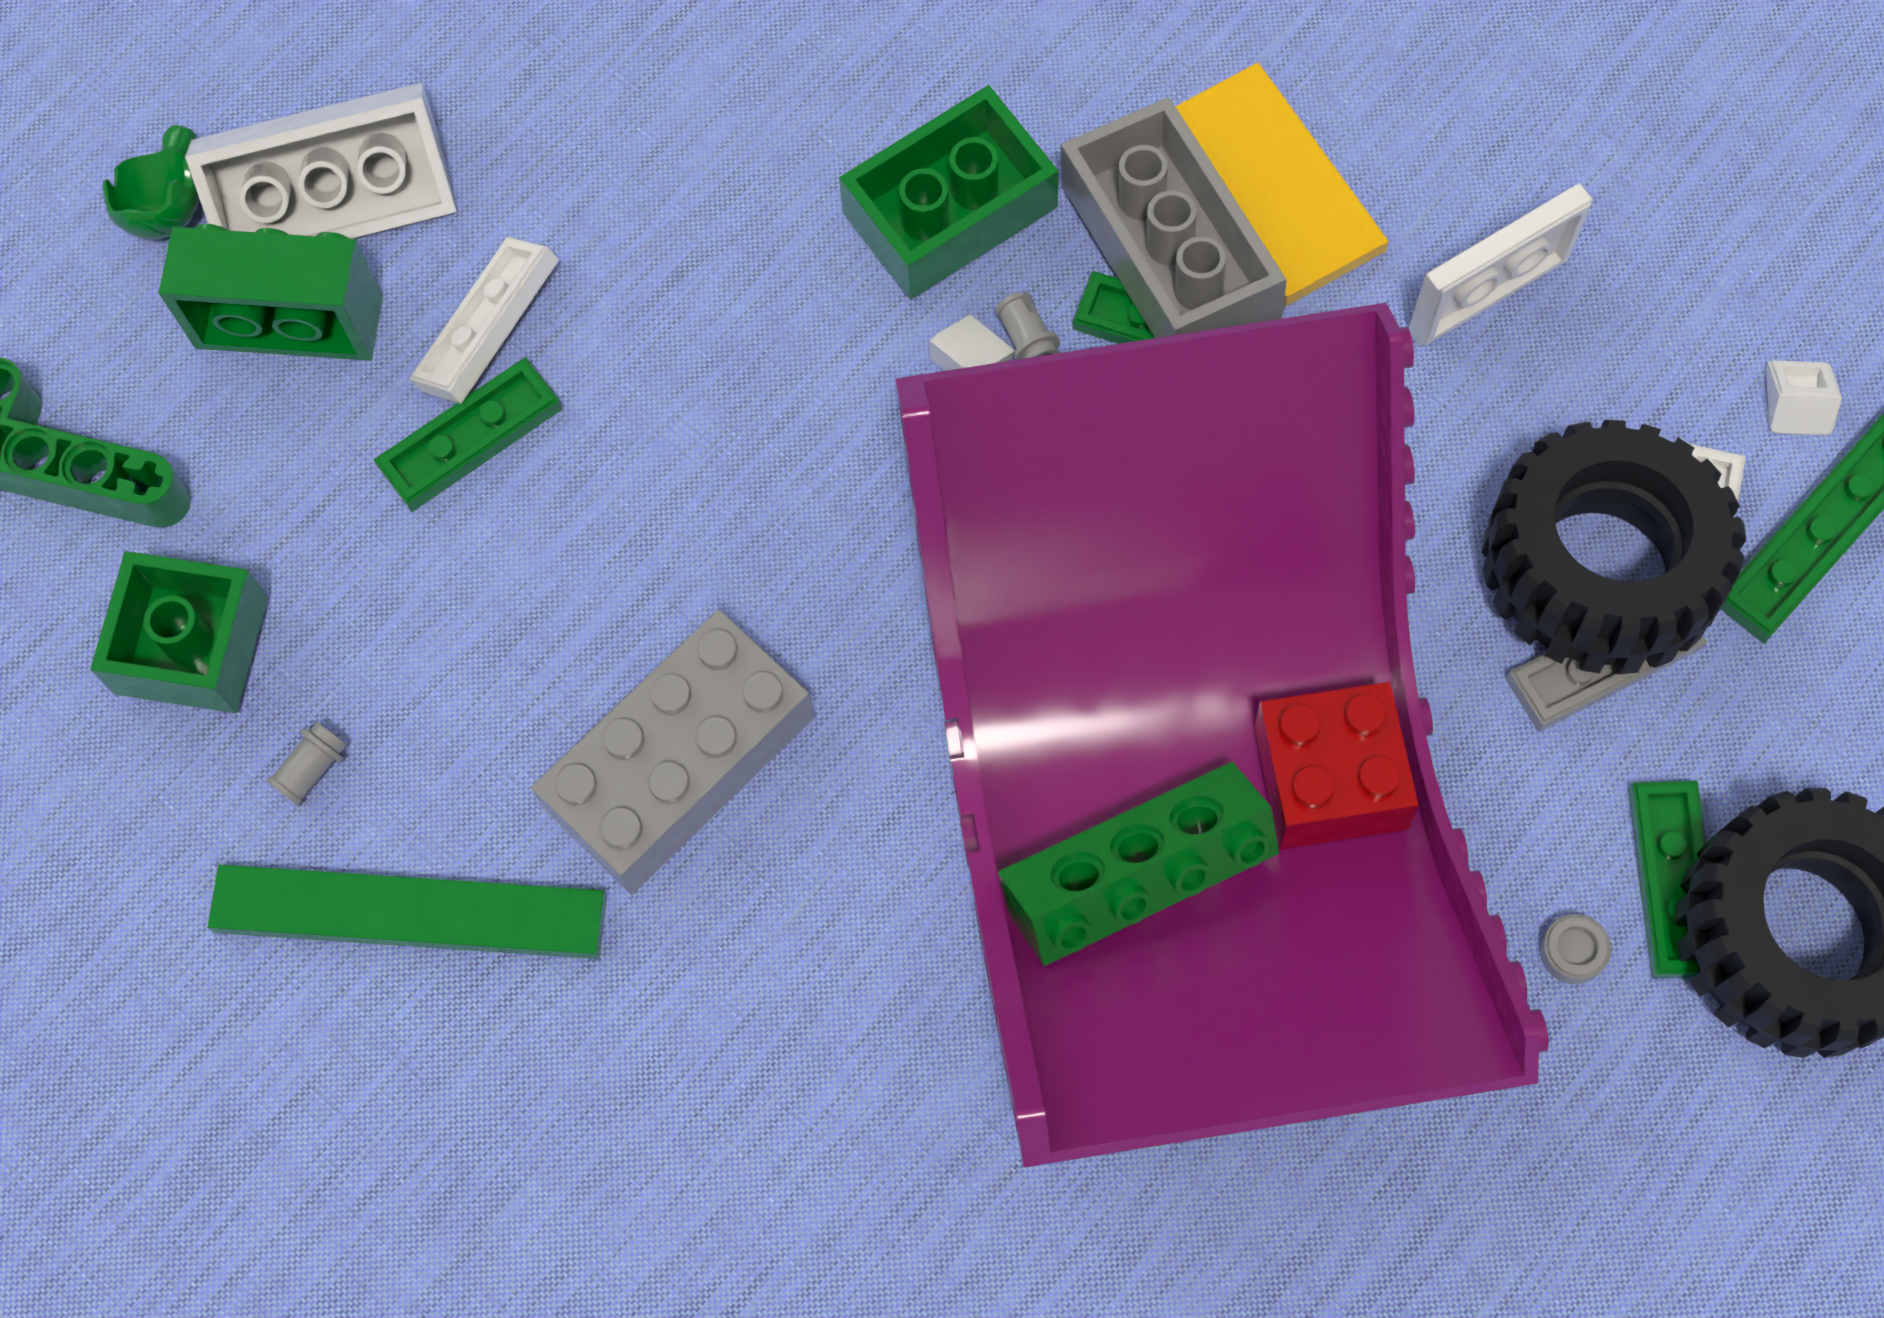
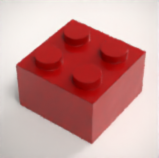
(1335, 765)

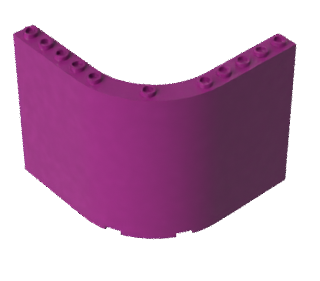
(1109, 594)

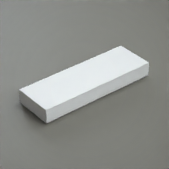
(484, 319)

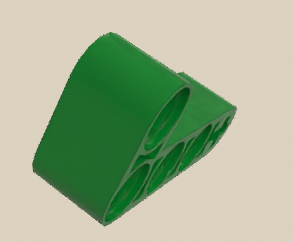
(76, 459)

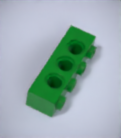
(1139, 863)

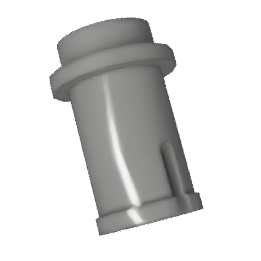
(1026, 327)
(307, 763)

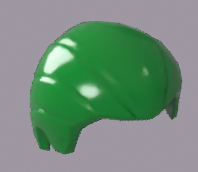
(154, 189)

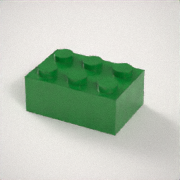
(949, 191)
(272, 292)

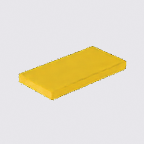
(1282, 181)

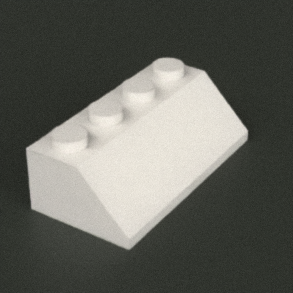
(327, 169)

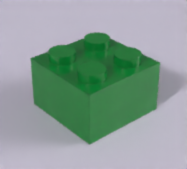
(180, 632)

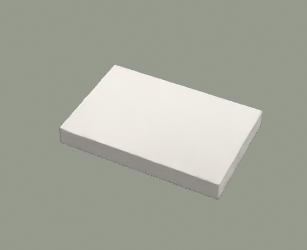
(1499, 265)

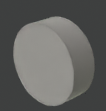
(1575, 949)

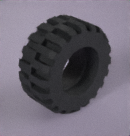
(1640, 481)
(1733, 941)

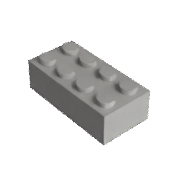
(1170, 225)
(674, 751)

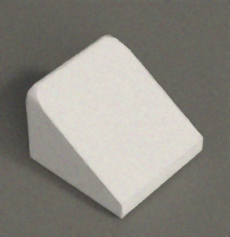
(968, 345)
(1802, 397)

